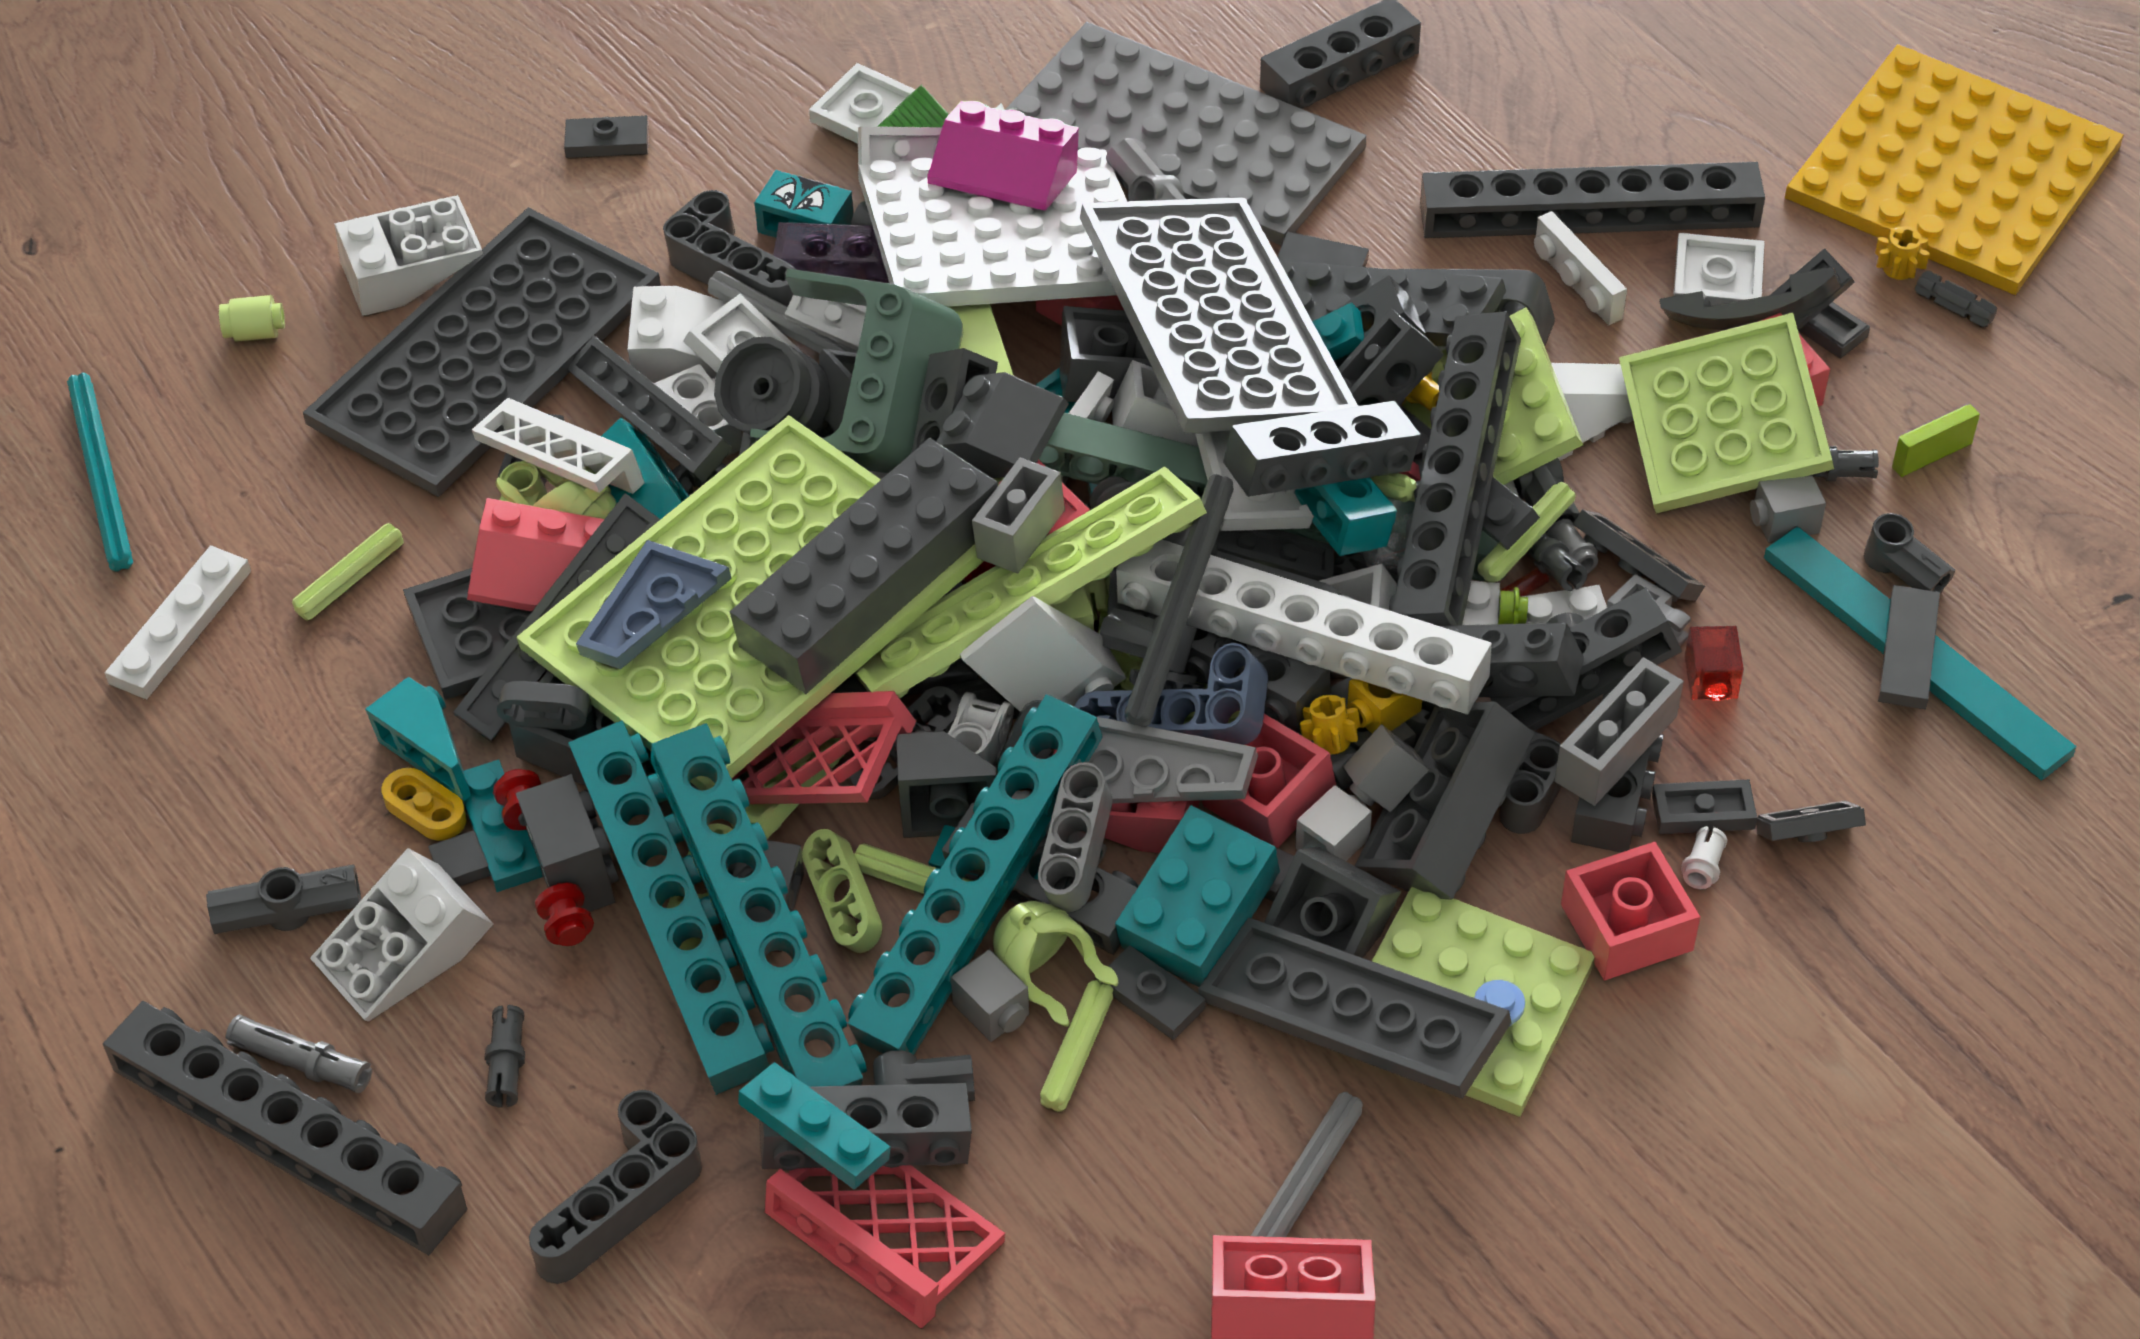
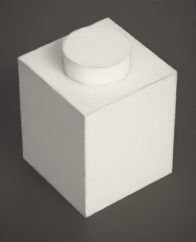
(1335, 823)

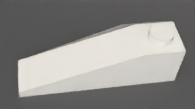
(1594, 397)

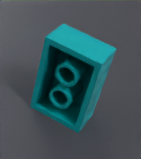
(1197, 895)

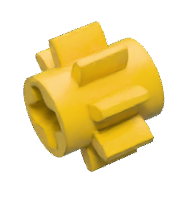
(1902, 253)
(1330, 723)

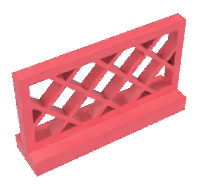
(839, 715)
(867, 1259)

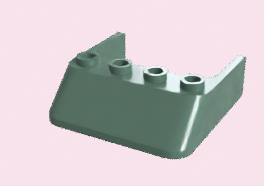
(888, 367)

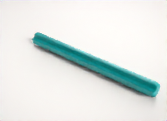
(100, 472)

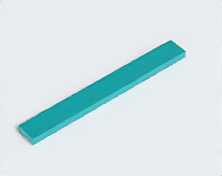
(1952, 676)

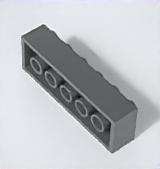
(863, 566)

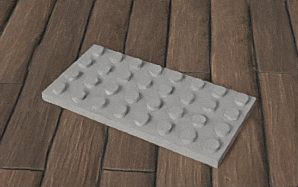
(1194, 126)
(1214, 312)

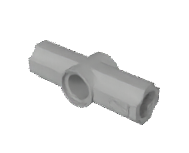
(1141, 175)

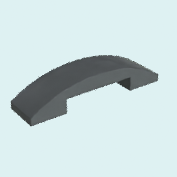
(1806, 292)

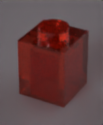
(1714, 662)

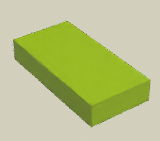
(1935, 440)

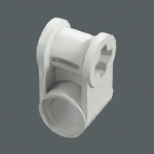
(982, 725)

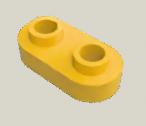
(428, 806)

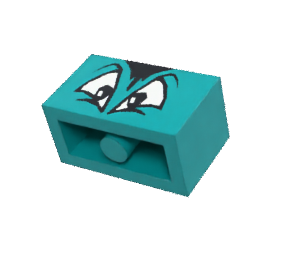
(800, 200)

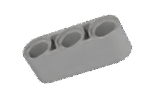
(1069, 816)

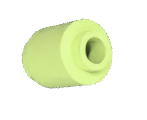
(251, 318)

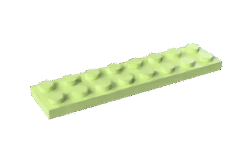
(1060, 565)

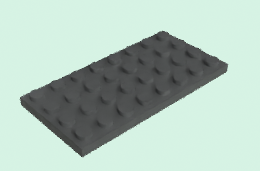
(481, 338)

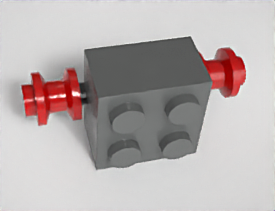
(568, 848)

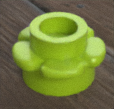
(1512, 607)

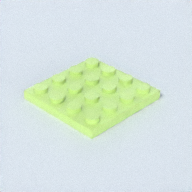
(1725, 413)
(1537, 415)
(1469, 946)

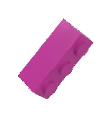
(1004, 155)

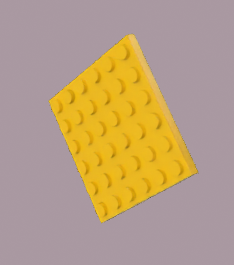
(1957, 162)

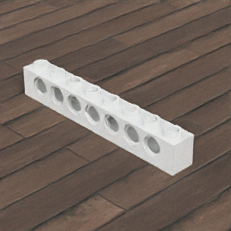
(1317, 627)

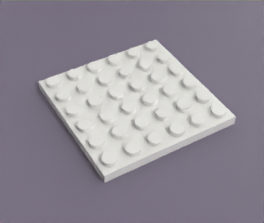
(982, 248)

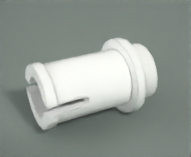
(1701, 867)

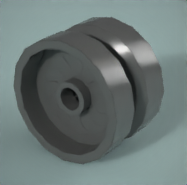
(767, 382)

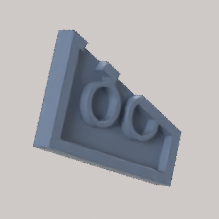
(648, 601)

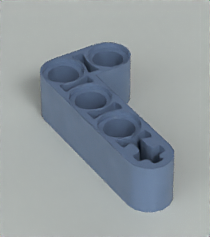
(1211, 705)

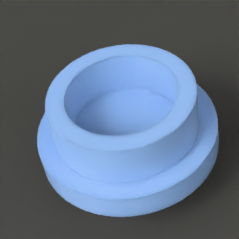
(1504, 995)

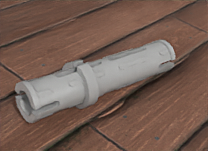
(315, 1060)

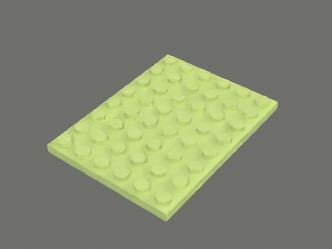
(696, 673)

